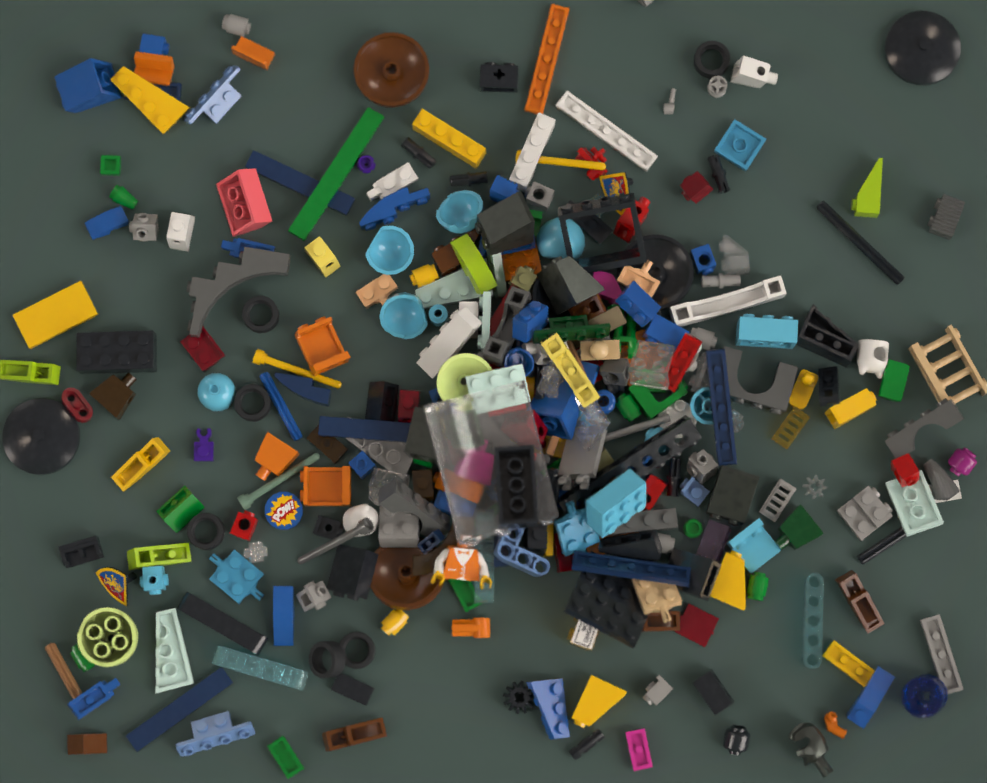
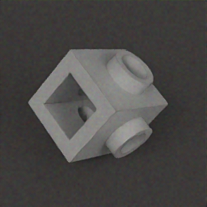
(144, 227)
(702, 466)
(316, 593)

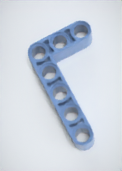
(514, 551)

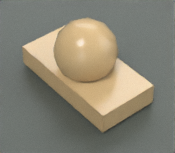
(600, 350)

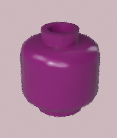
(962, 461)

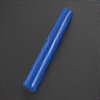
(281, 406)

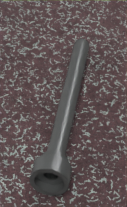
(364, 527)

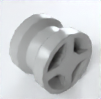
(720, 84)

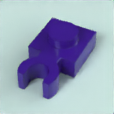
(204, 449)

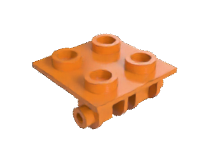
(513, 260)

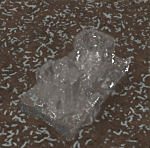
(550, 380)

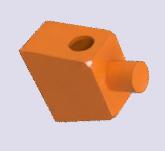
(274, 456)

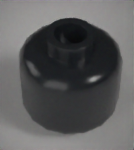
(736, 739)

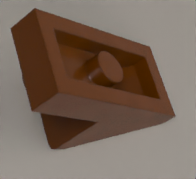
(591, 307)

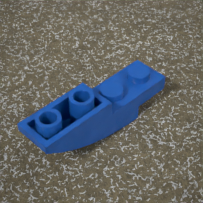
(386, 209)

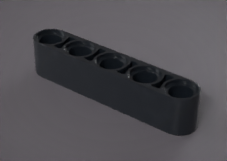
(222, 623)

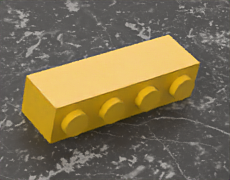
(449, 138)

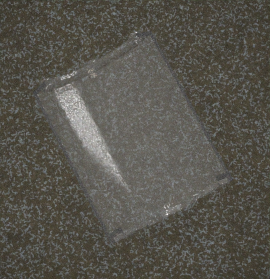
(464, 444)

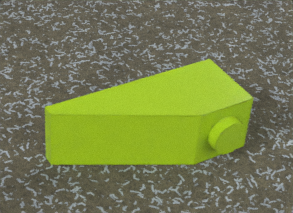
(868, 198)
(158, 555)

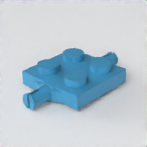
(574, 532)
(236, 576)

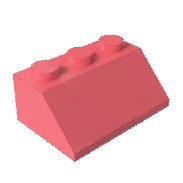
(244, 201)

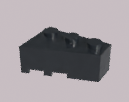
(825, 339)

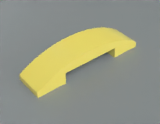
(570, 370)

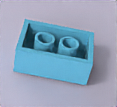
(766, 331)
(616, 503)

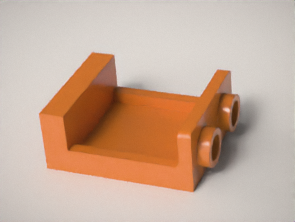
(321, 346)
(326, 486)

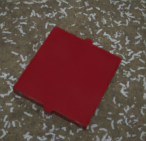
(697, 625)

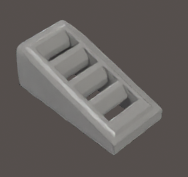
(785, 485)

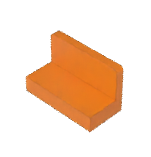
(253, 53)
(154, 67)

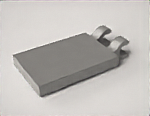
(579, 463)

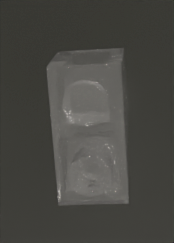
(735, 257)

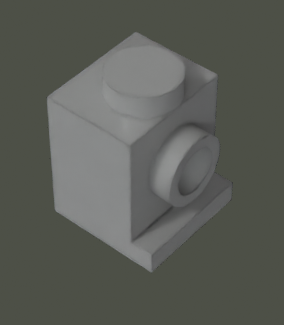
(657, 691)

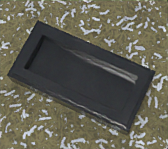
(352, 689)

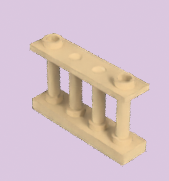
(929, 369)

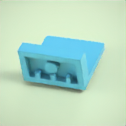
(754, 545)

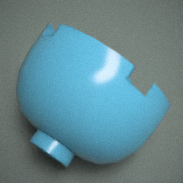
(216, 392)
(701, 406)

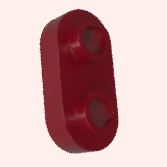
(78, 405)

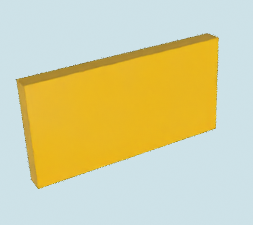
(55, 314)

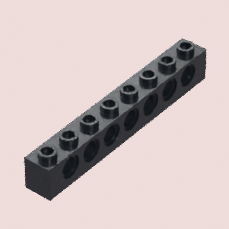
(634, 458)

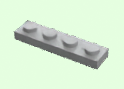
(941, 653)

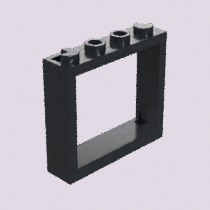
(602, 205)

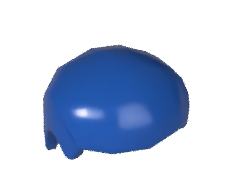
(518, 356)

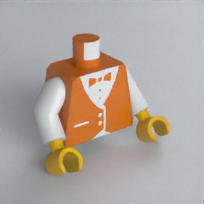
(461, 564)

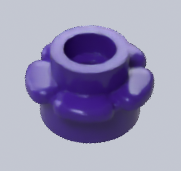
(366, 159)

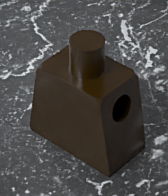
(115, 394)
(424, 483)

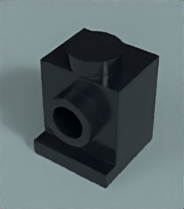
(322, 522)

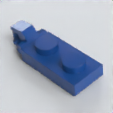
(239, 244)
(93, 698)

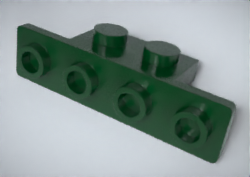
(571, 329)

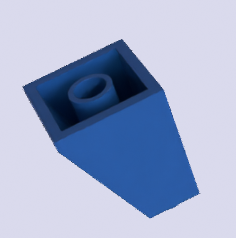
(87, 85)
(558, 413)

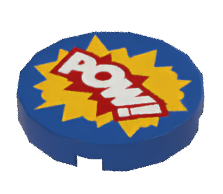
(283, 510)

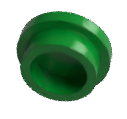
(692, 528)

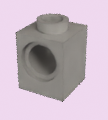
(543, 203)

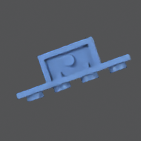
(217, 100)
(213, 732)

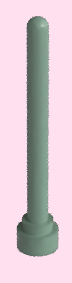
(246, 500)

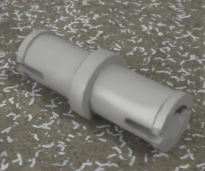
(720, 280)

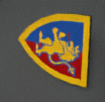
(616, 184)
(116, 583)

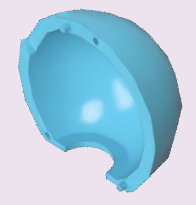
(460, 211)
(551, 242)
(390, 250)
(403, 316)

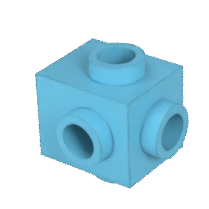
(149, 574)

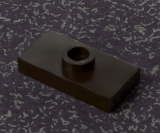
(328, 445)

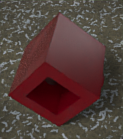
(695, 187)

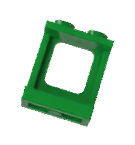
(648, 403)

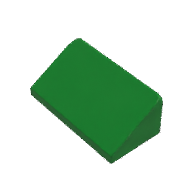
(894, 381)

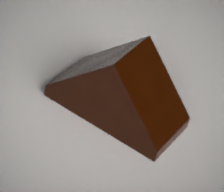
(87, 744)

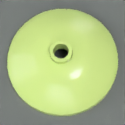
(455, 369)

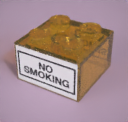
(582, 635)

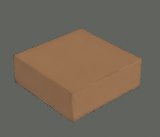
(552, 446)

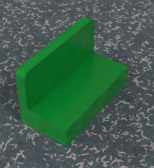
(180, 509)

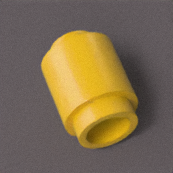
(424, 275)
(394, 622)

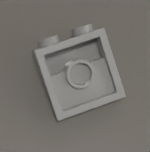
(865, 512)

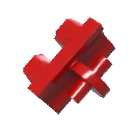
(585, 155)

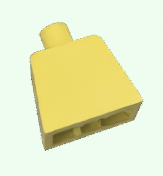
(322, 256)

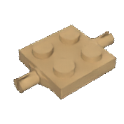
(657, 597)

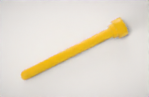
(568, 162)
(261, 358)

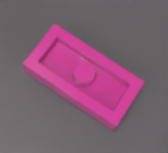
(639, 749)

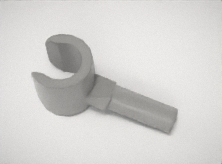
(669, 107)

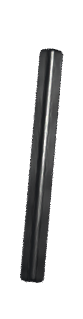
(860, 242)

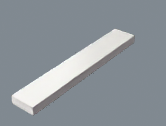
(606, 131)

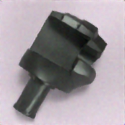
(815, 749)

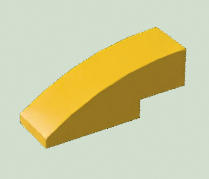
(140, 463)

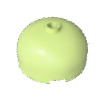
(95, 633)

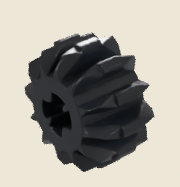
(513, 698)

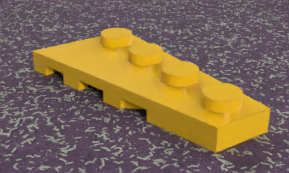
(153, 102)

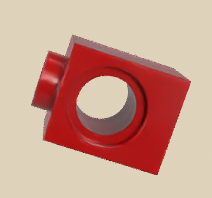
(905, 470)
(244, 534)

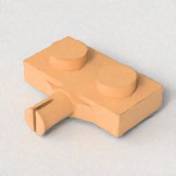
(640, 276)
(377, 291)

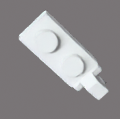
(393, 182)

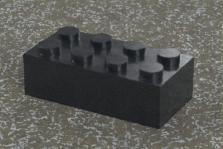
(116, 352)
(516, 487)

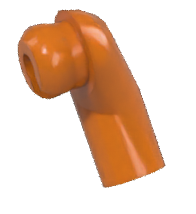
(832, 725)

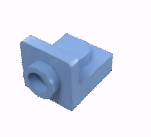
(693, 491)

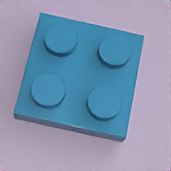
(740, 145)

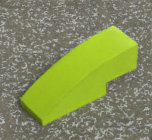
(473, 264)
(29, 372)

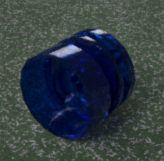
(913, 696)

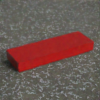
(682, 359)

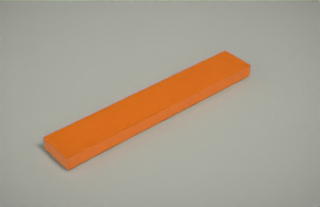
(547, 59)

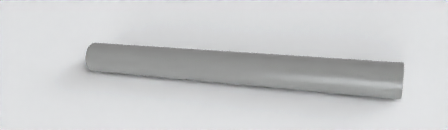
(637, 427)

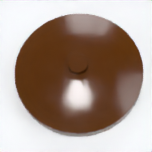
(391, 69)
(394, 580)

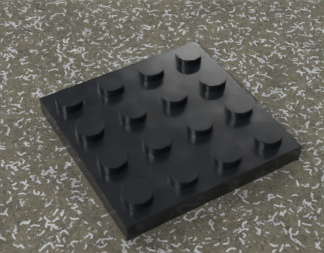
(608, 606)

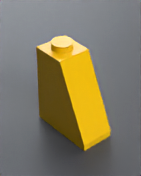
(851, 408)
(731, 581)
(595, 701)

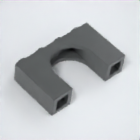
(774, 399)

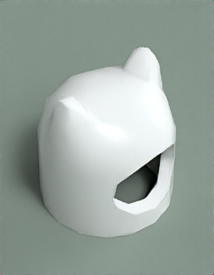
(872, 356)
(357, 513)

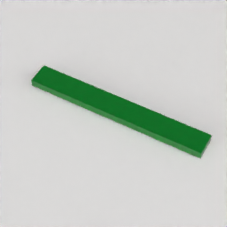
(336, 174)

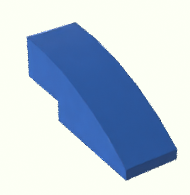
(283, 615)

